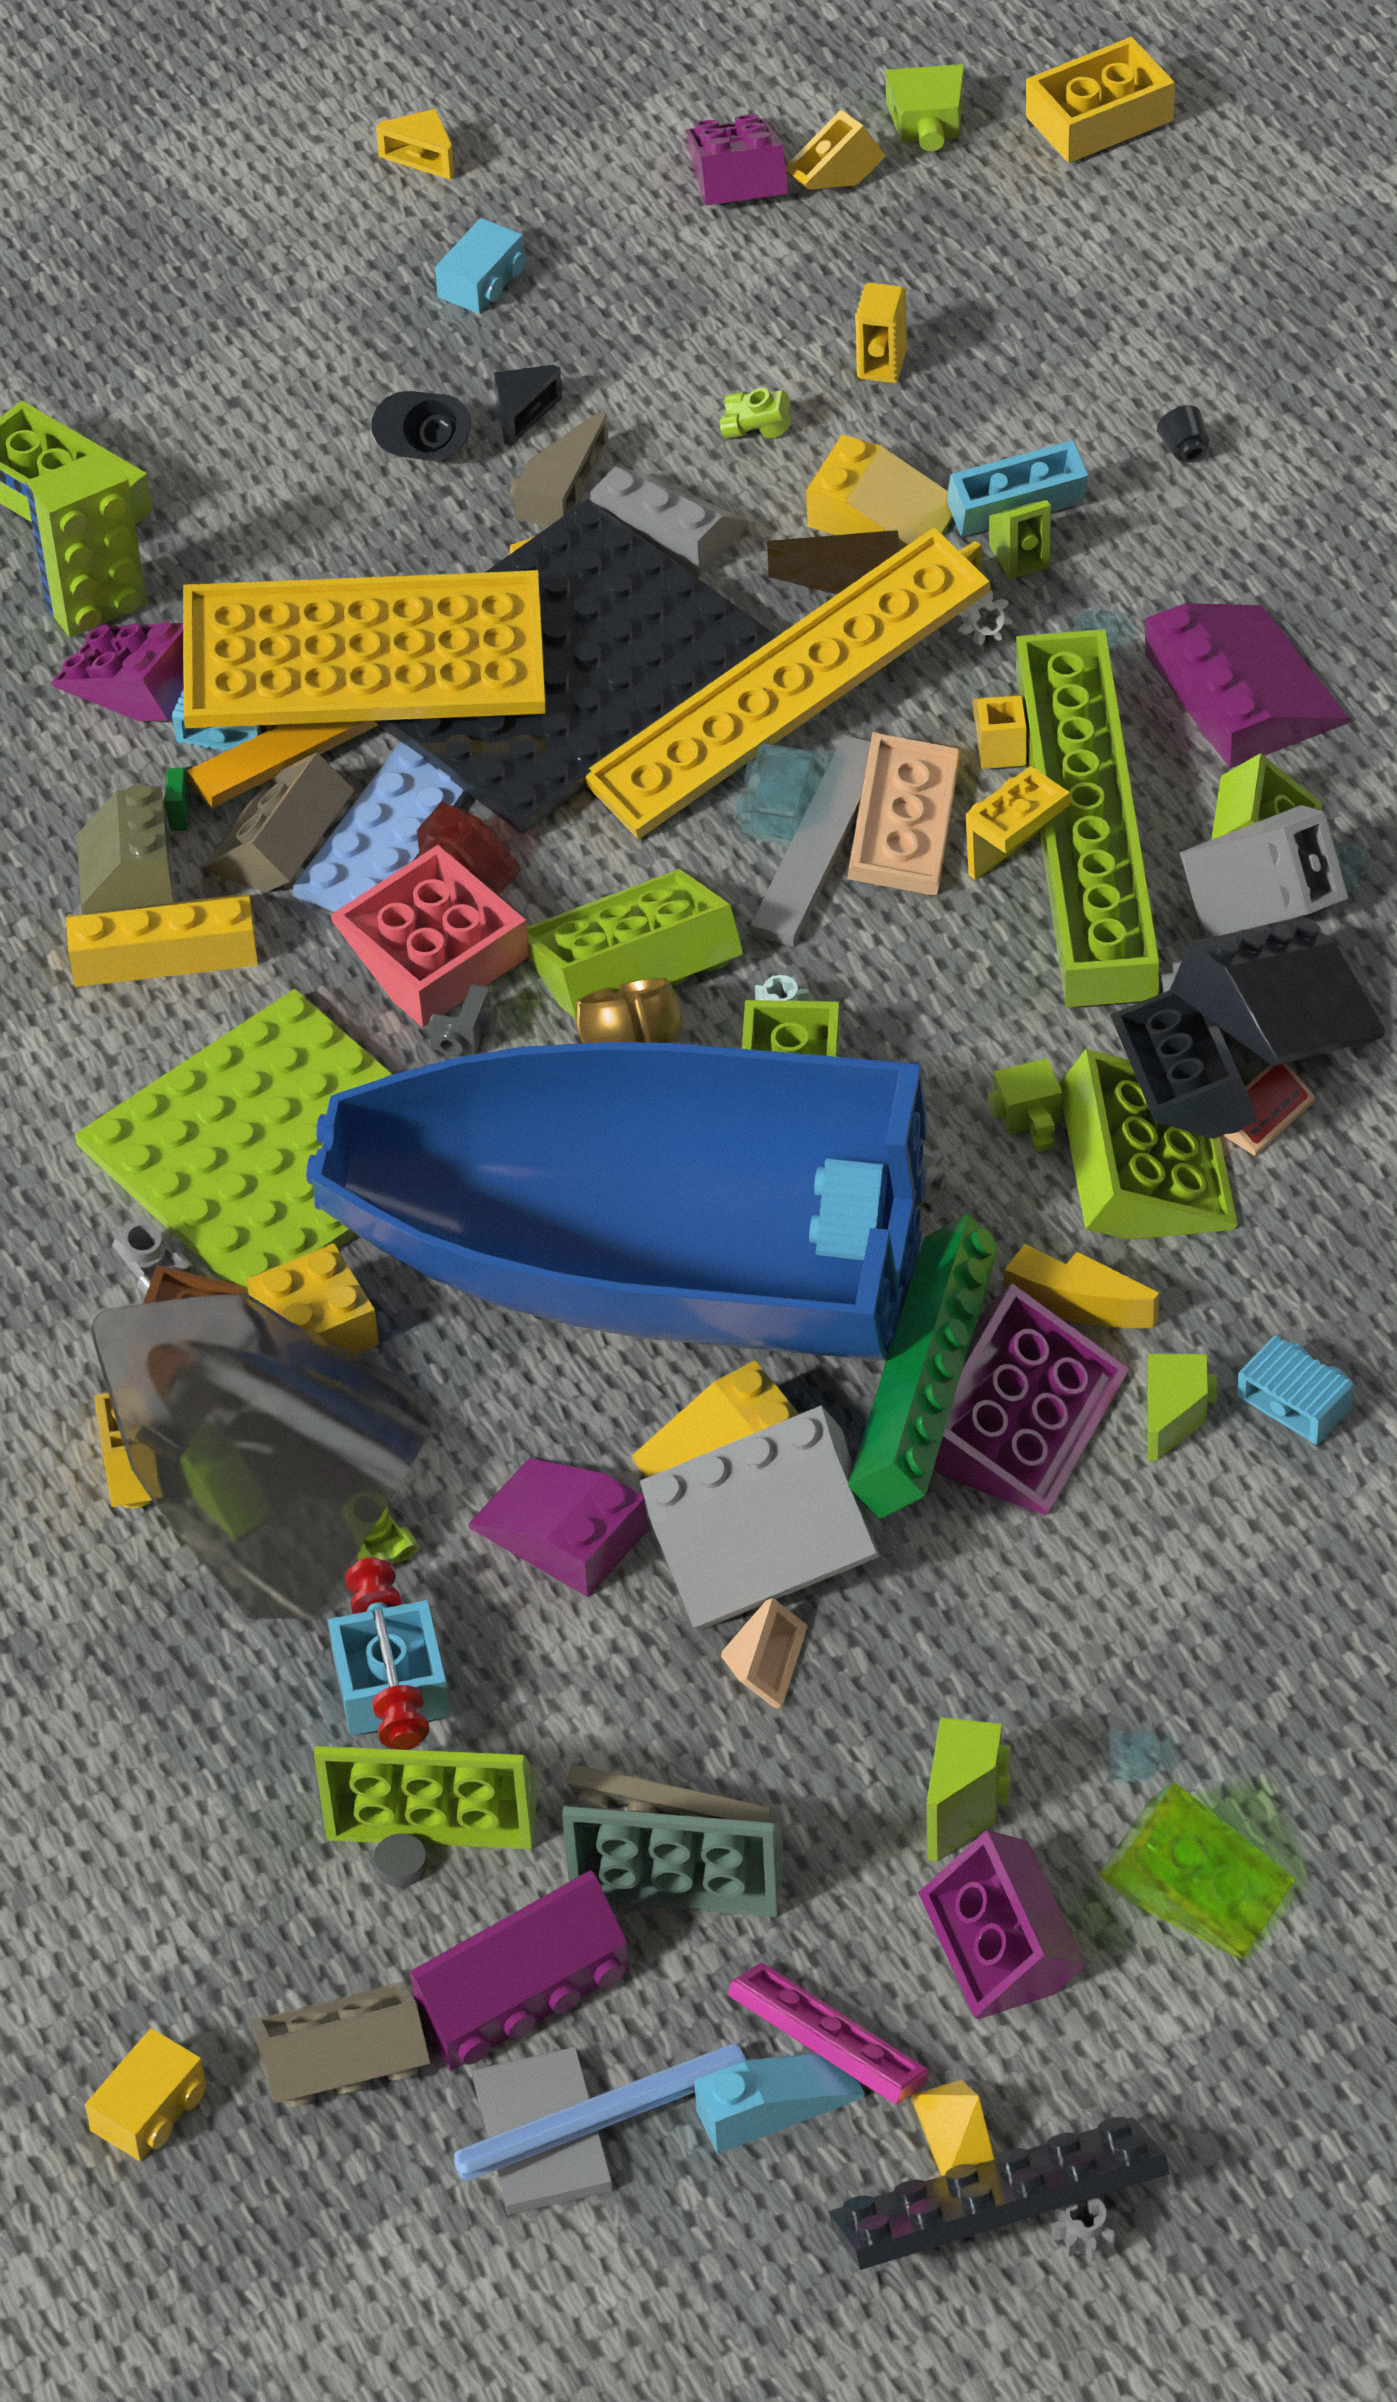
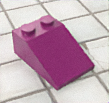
(565, 1521)

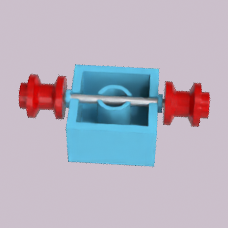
(387, 1659)

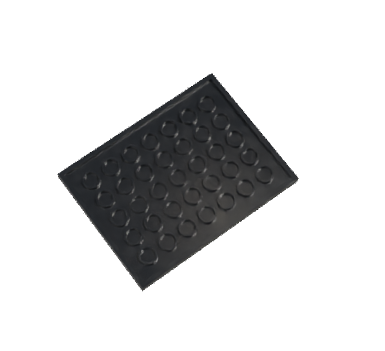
(619, 651)

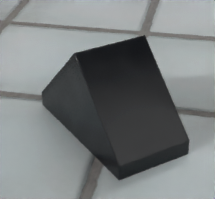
(525, 398)

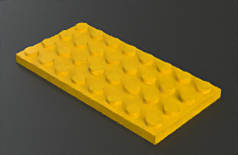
(362, 649)

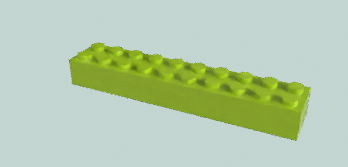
(1093, 844)

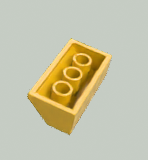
(161, 940)

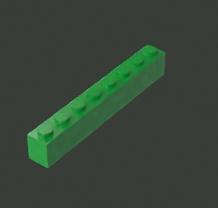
(923, 1367)

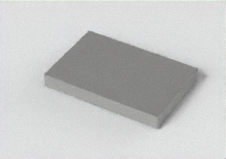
(524, 2092)

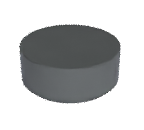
(400, 1860)

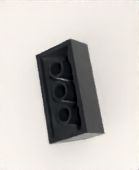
(1183, 1067)

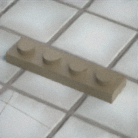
(600, 1787)

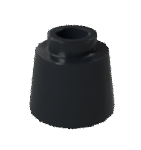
(1184, 433)

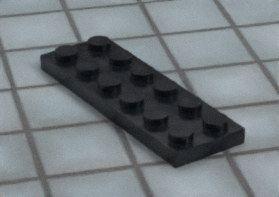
(997, 2191)

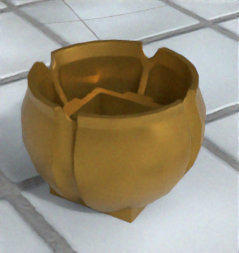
(637, 1013)

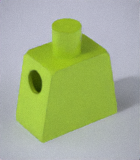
(926, 103)

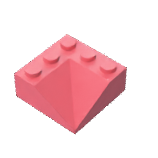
(433, 934)

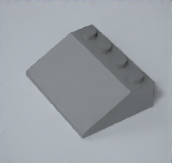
(760, 1517)

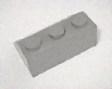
(669, 518)

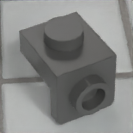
(466, 1032)

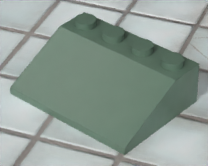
(677, 1860)

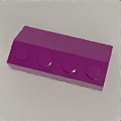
(519, 1972)

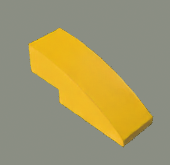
(1083, 1290)

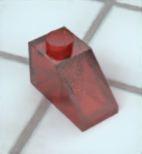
(470, 844)

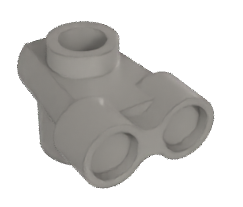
(142, 1250)

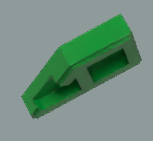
(177, 798)

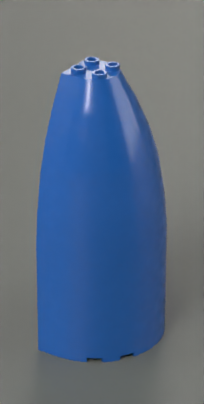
(638, 1187)

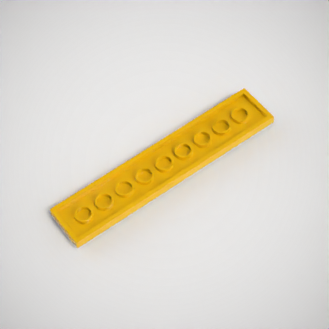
(786, 682)

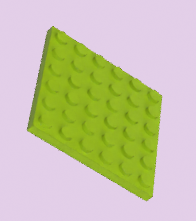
(229, 1139)

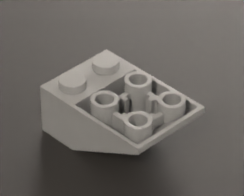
(1264, 872)

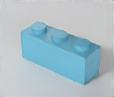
(1036, 476)

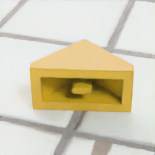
(417, 142)

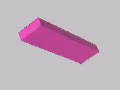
(828, 2033)

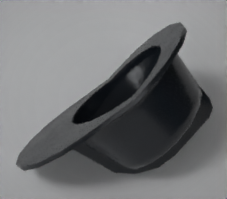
(421, 425)

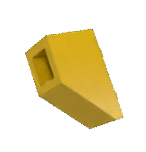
(1000, 731)

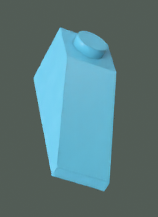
(769, 2096)

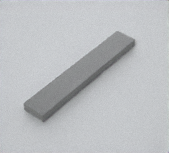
(814, 846)

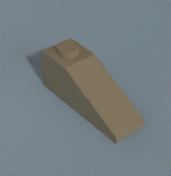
(560, 473)

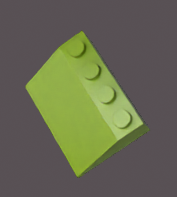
(637, 934)
(1134, 1171)
(427, 1795)

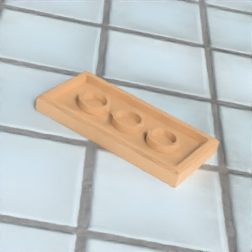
(904, 814)

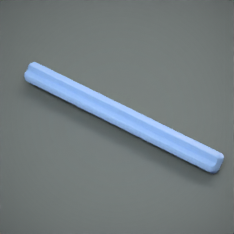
(591, 2114)

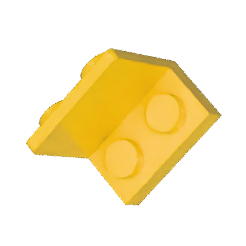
(1011, 818)

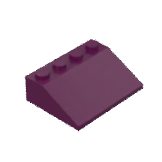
(1239, 678)
(1025, 1403)

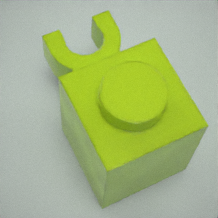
(1028, 1100)

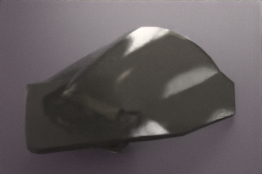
(258, 1441)

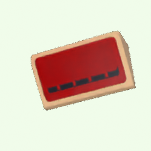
(1277, 1100)

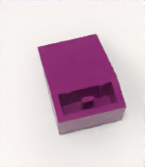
(737, 159)
(128, 670)

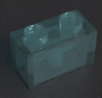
(775, 793)

